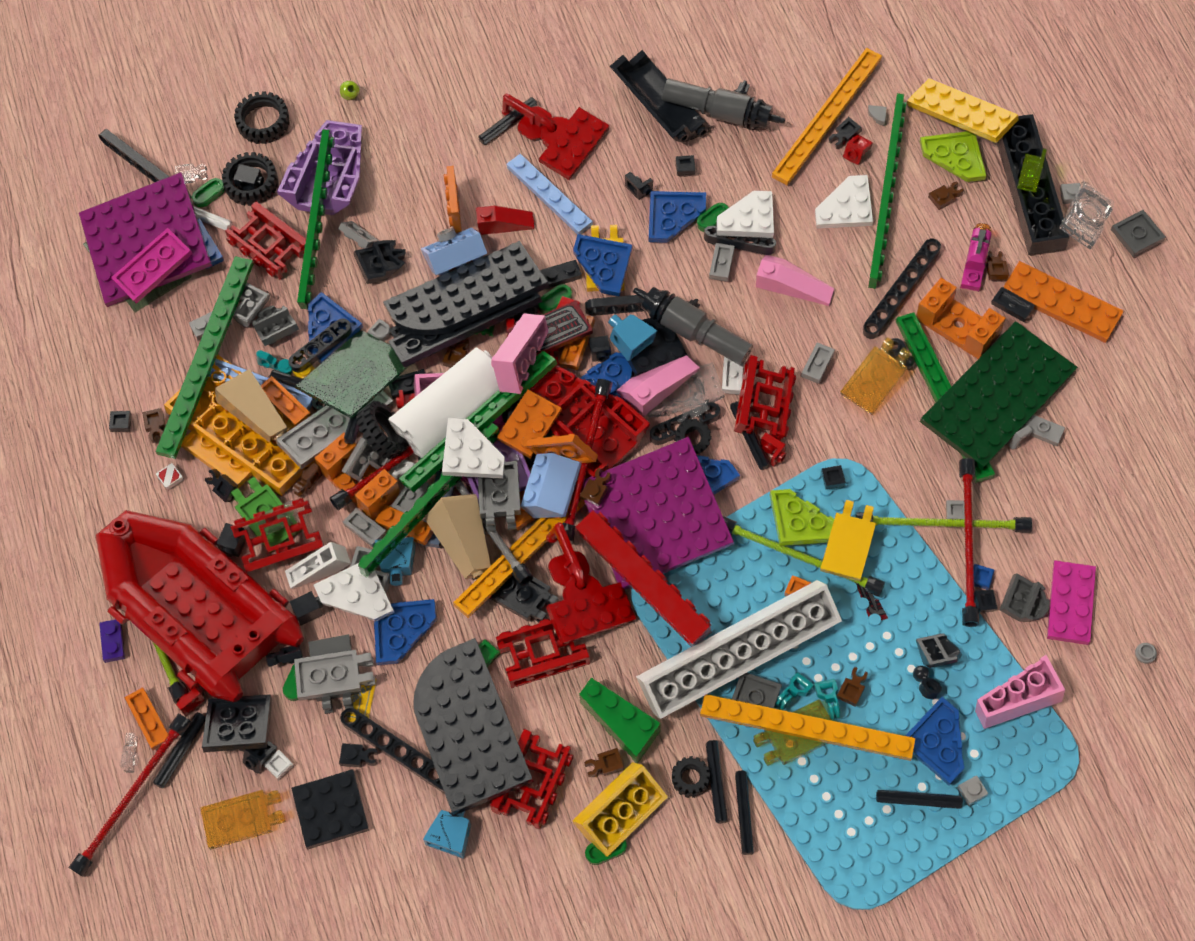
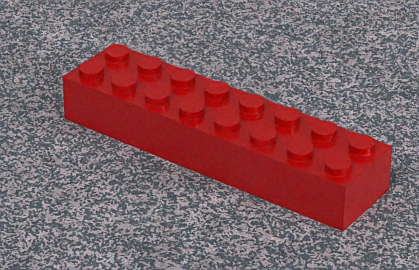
(643, 579)

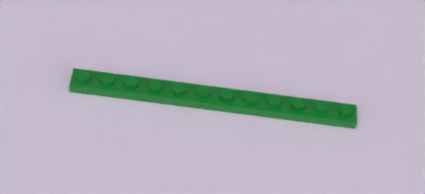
(887, 196)
(204, 358)

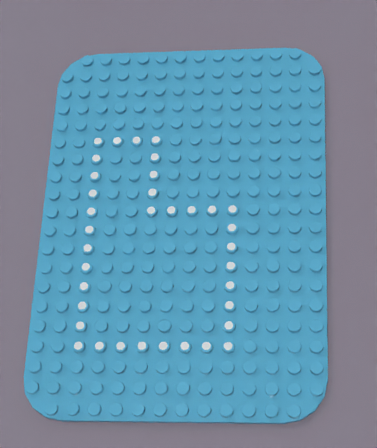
(828, 797)

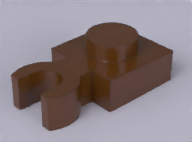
(943, 197)
(996, 268)
(455, 354)
(154, 422)
(308, 479)
(595, 489)
(852, 689)
(607, 762)

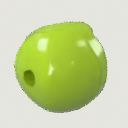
(353, 90)

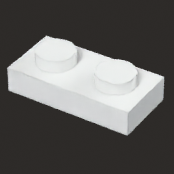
(731, 377)

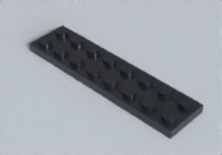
(414, 347)

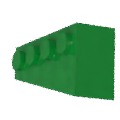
(621, 719)

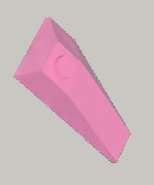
(787, 279)
(653, 386)

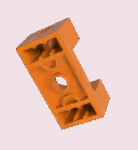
(940, 311)
(373, 496)

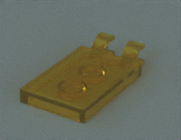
(875, 377)
(790, 747)
(240, 818)

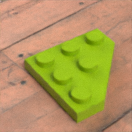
(955, 153)
(798, 520)

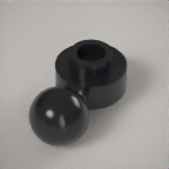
(894, 352)
(929, 687)

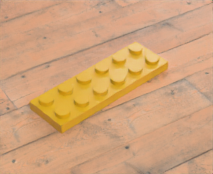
(962, 110)

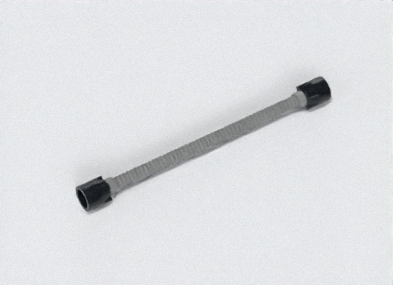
(520, 571)

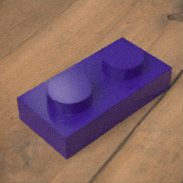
(112, 641)

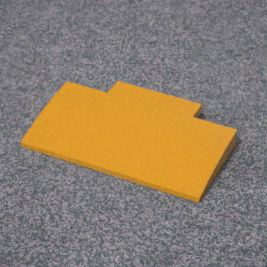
(234, 447)

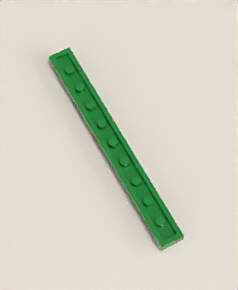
(315, 225)
(931, 369)
(480, 418)
(411, 518)

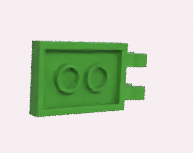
(261, 500)

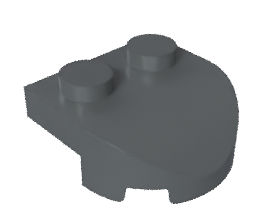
(274, 324)
(1025, 600)

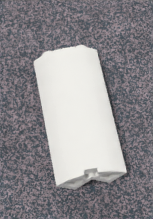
(451, 396)

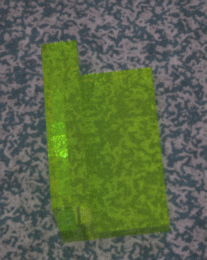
(1031, 172)

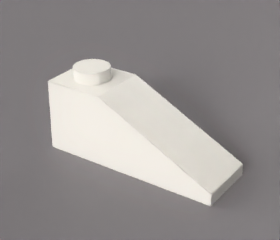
(318, 565)

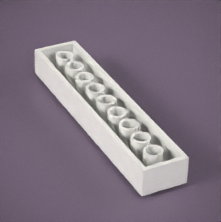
(739, 649)

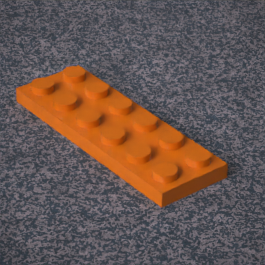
(1064, 302)

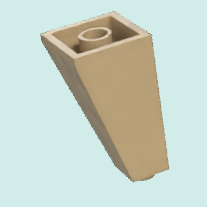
(250, 404)
(461, 533)

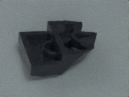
(380, 260)

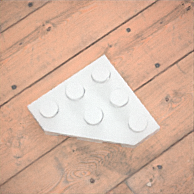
(847, 205)
(748, 217)
(470, 452)
(355, 594)

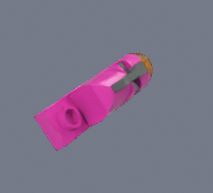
(976, 257)

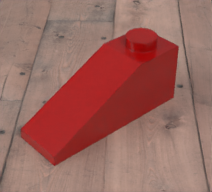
(503, 219)

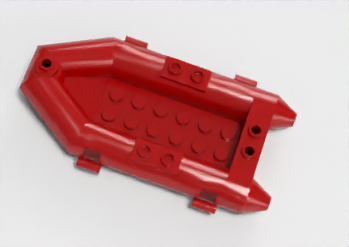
(191, 600)

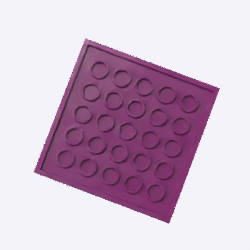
(132, 221)
(664, 508)

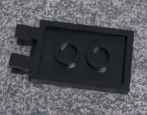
(525, 600)

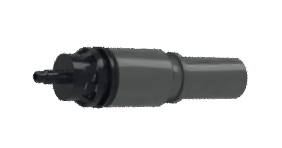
(722, 104)
(693, 323)

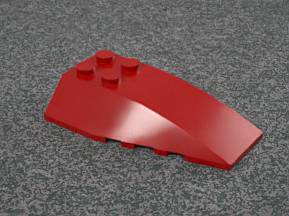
(619, 424)

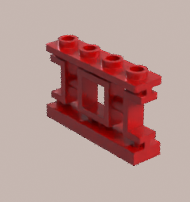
(275, 228)
(750, 395)
(282, 550)
(542, 666)
(548, 786)

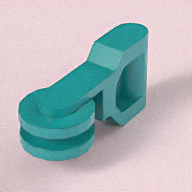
(268, 361)
(784, 700)
(832, 710)

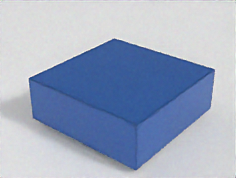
(982, 576)

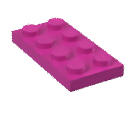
(152, 265)
(1071, 602)

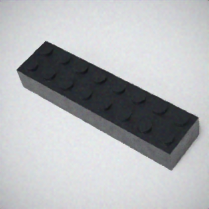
(1037, 211)

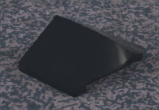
(937, 650)

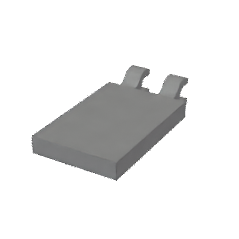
(332, 674)

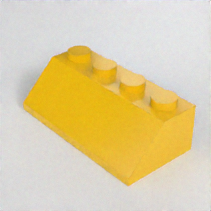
(620, 808)

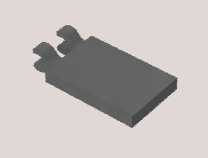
(500, 497)
(329, 646)

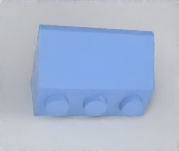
(454, 252)
(550, 486)

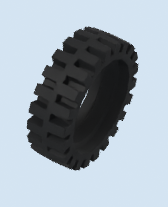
(257, 101)
(253, 195)
(367, 420)

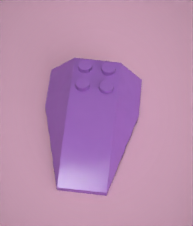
(344, 171)

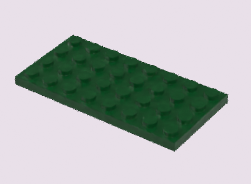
(998, 395)

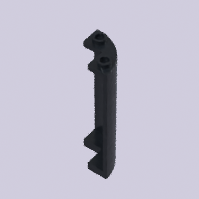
(648, 85)

